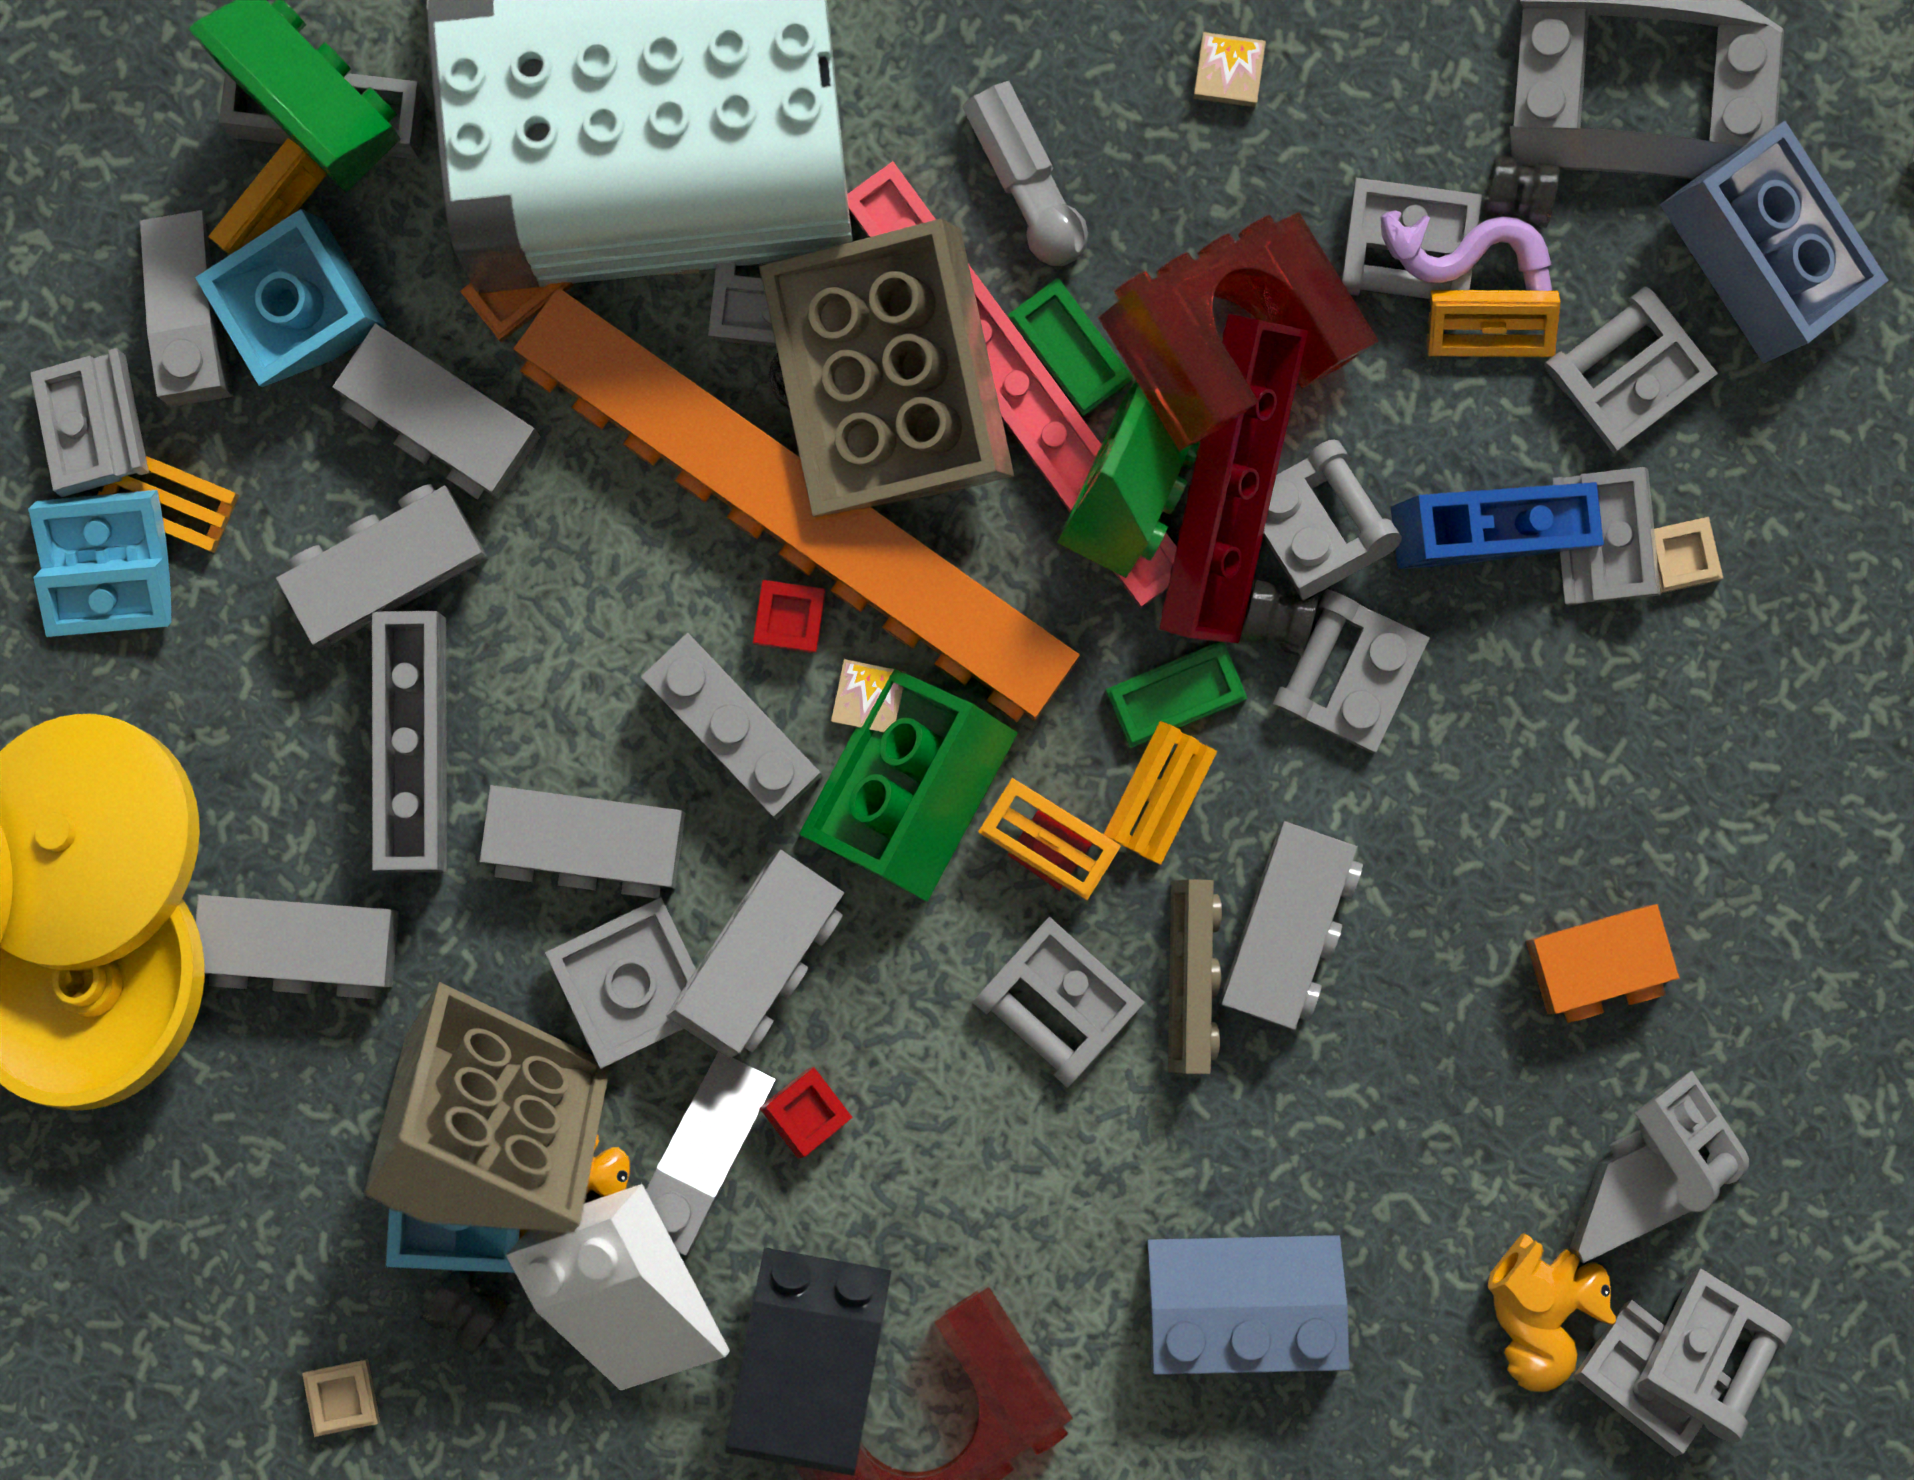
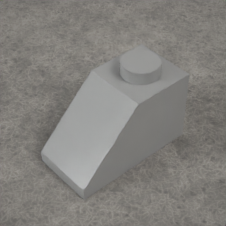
(1626, 1198)

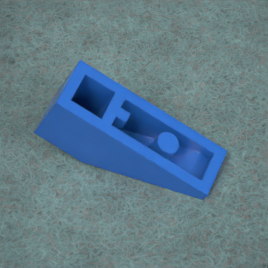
(1496, 524)

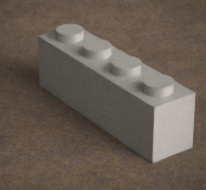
(409, 742)

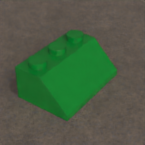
(299, 86)
(1128, 488)
(912, 791)

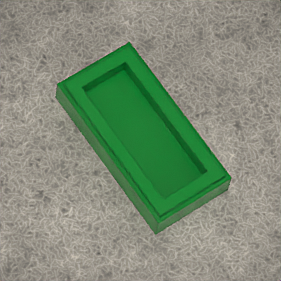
(1070, 347)
(1176, 693)

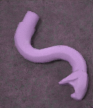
(1526, 241)

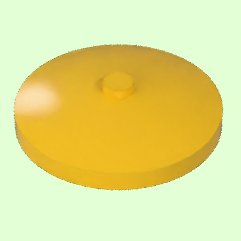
(95, 839)
(101, 1029)

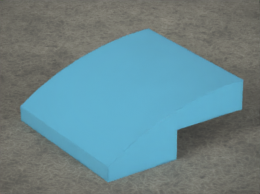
(101, 563)

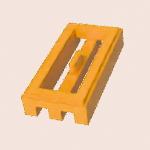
(270, 197)
(1493, 314)
(217, 519)
(1167, 797)
(1095, 868)

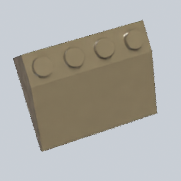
(886, 369)
(487, 1121)

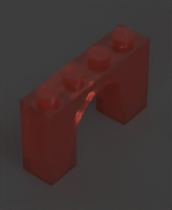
(1171, 335)
(1014, 1395)

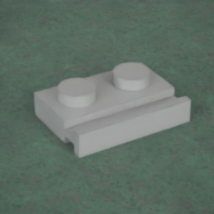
(89, 422)
(1628, 559)
(1614, 1372)

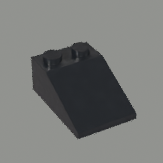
(808, 1361)

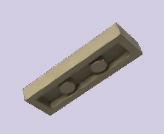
(1193, 976)

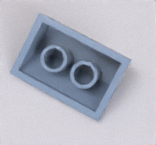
(1774, 243)
(1247, 1305)

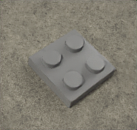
(624, 981)

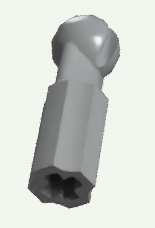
(1054, 229)

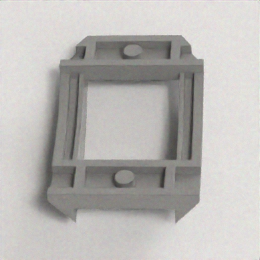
(1553, 83)

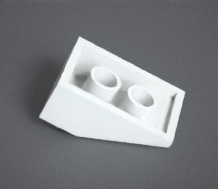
(619, 1291)

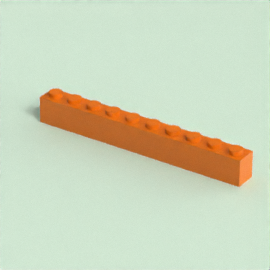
(768, 493)

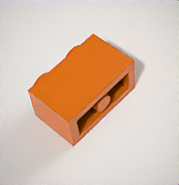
(1603, 961)

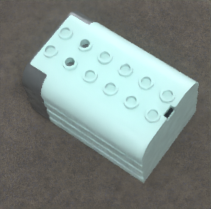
(635, 136)

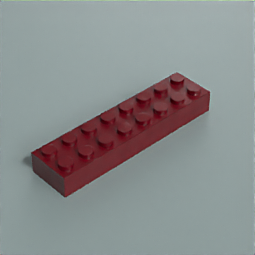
(1234, 488)

